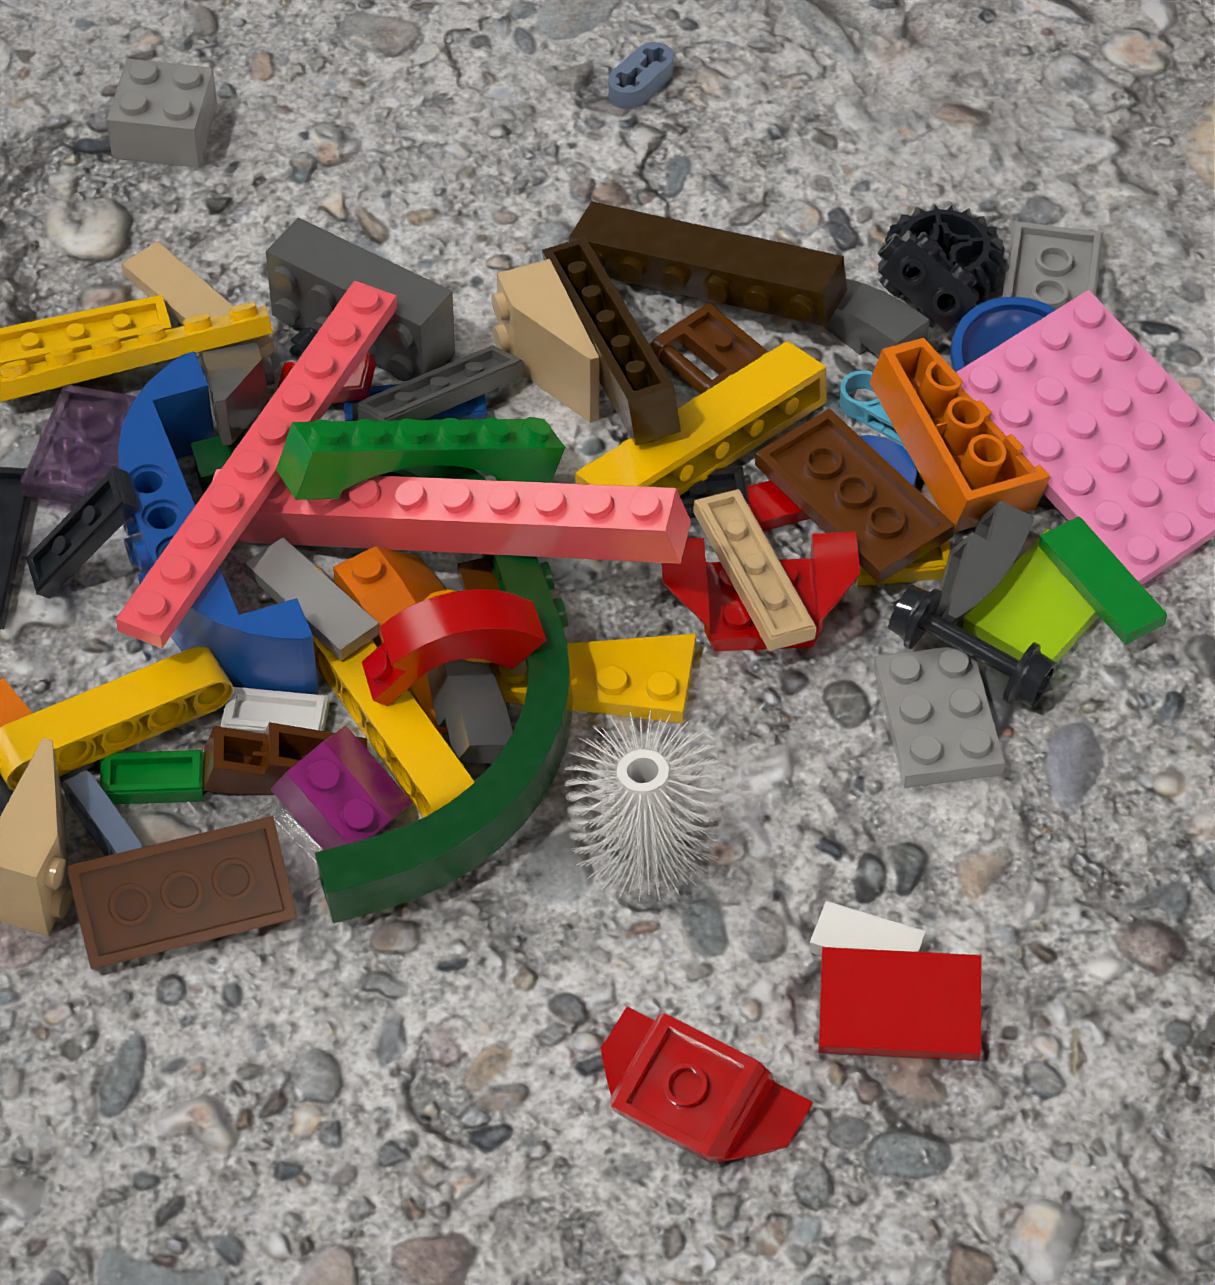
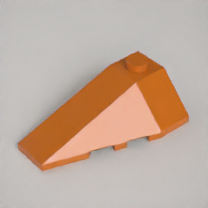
(384, 585)

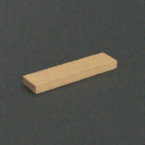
(183, 291)
(754, 570)

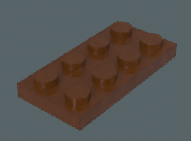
(854, 490)
(181, 892)

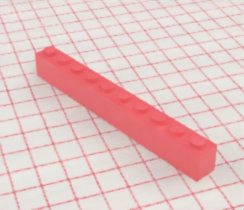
(482, 519)

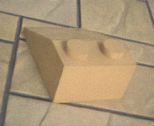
(547, 334)
(35, 848)

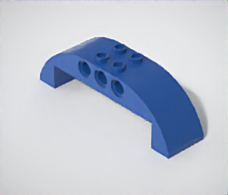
(257, 648)

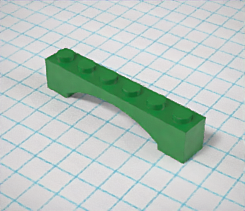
(334, 455)

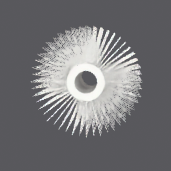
(644, 805)

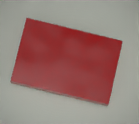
(900, 1004)

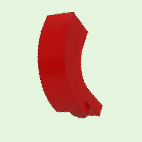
(447, 629)

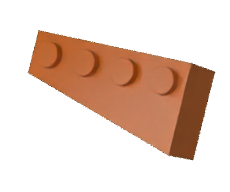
(950, 440)

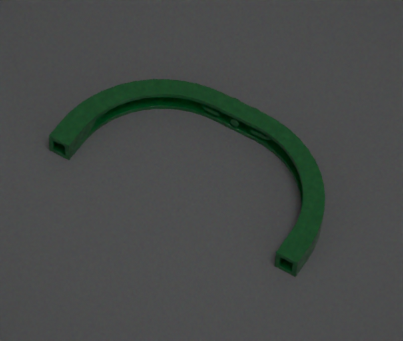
(480, 820)

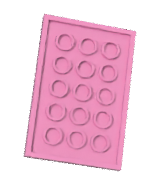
(1108, 430)

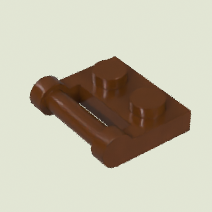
(712, 340)

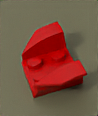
(714, 601)
(697, 1089)

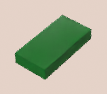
(153, 777)

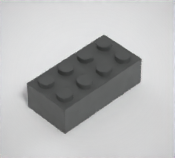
(315, 269)

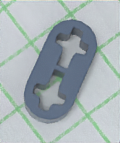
(635, 71)

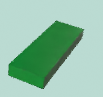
(1102, 580)

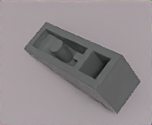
(237, 386)

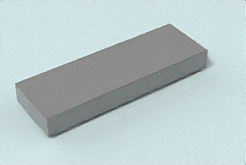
(328, 610)

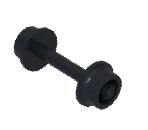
(917, 614)

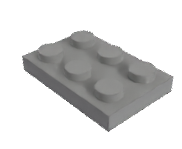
(938, 716)

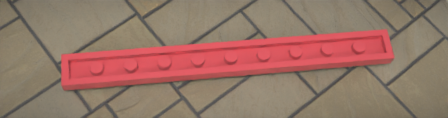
(251, 469)

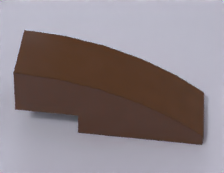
(255, 761)

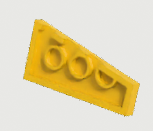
(620, 676)

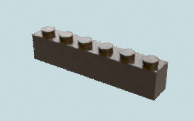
(714, 264)
(627, 363)

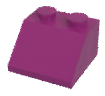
(340, 792)

